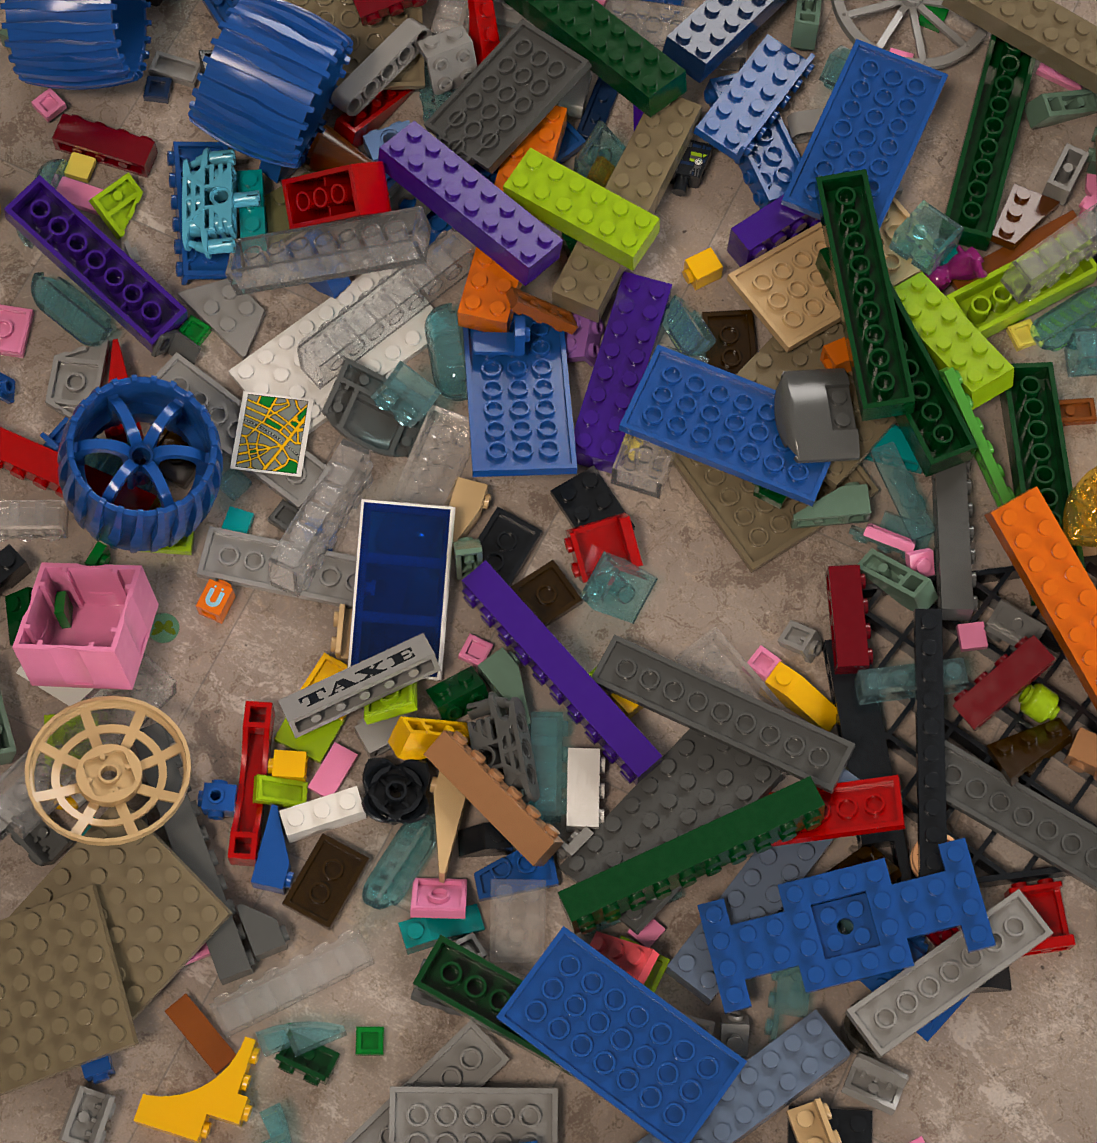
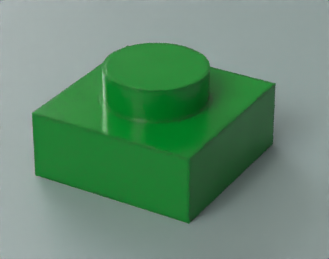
(99, 555)

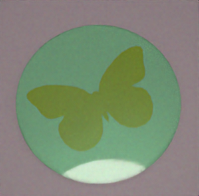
(164, 628)

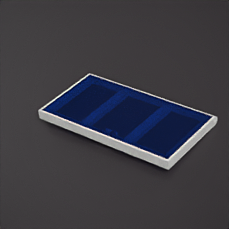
(401, 578)

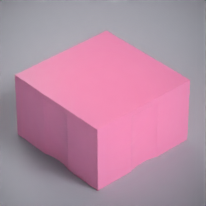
(108, 627)

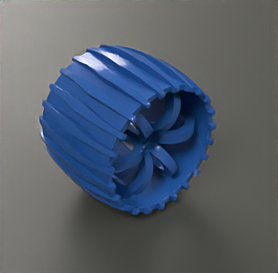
(77, 42)
(270, 80)
(162, 406)

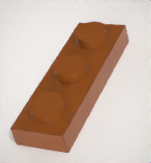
(541, 311)

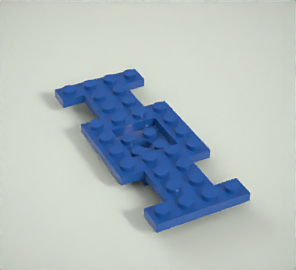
(880, 919)

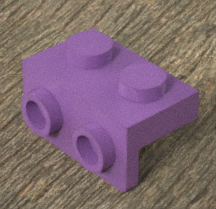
(585, 341)

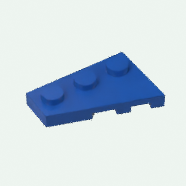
(514, 867)

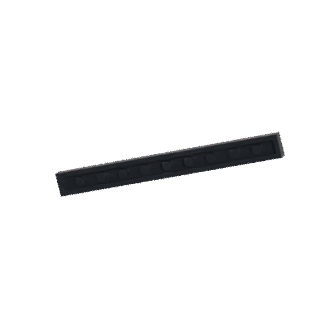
(929, 739)

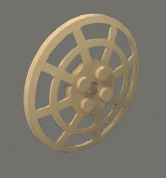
(107, 758)

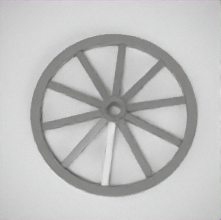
(909, 7)

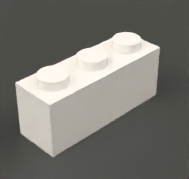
(584, 789)
(322, 814)

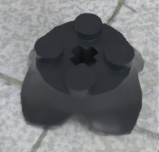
(408, 778)

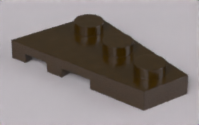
(1025, 749)

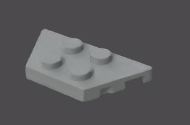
(229, 315)
(75, 377)

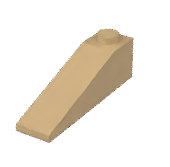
(470, 500)
(448, 813)

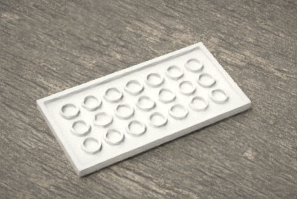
(277, 367)

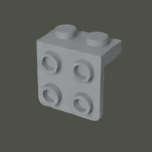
(448, 58)

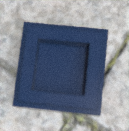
(157, 89)

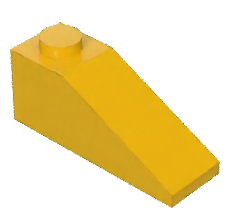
(801, 697)
(415, 735)

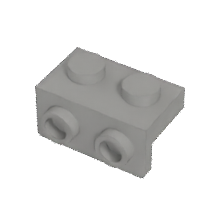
(875, 1083)
(87, 1116)

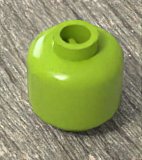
(1039, 703)

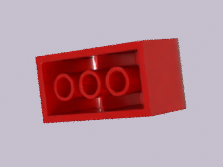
(336, 194)

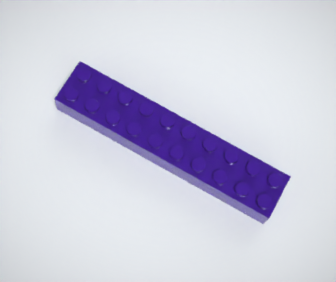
(561, 673)

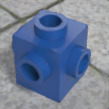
(216, 808)

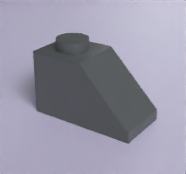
(263, 932)

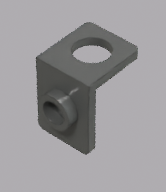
(177, 343)

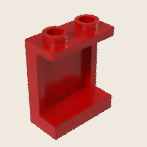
(592, 539)
(1047, 901)

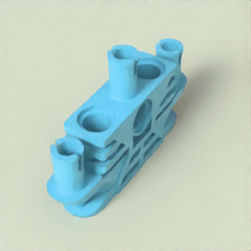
(212, 185)

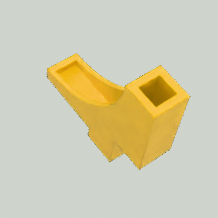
(220, 1099)

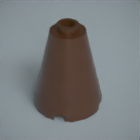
(332, 151)

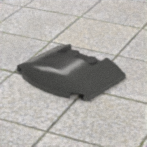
(816, 415)
(360, 419)

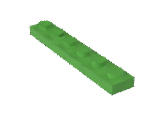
(990, 469)

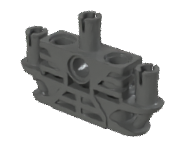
(507, 740)

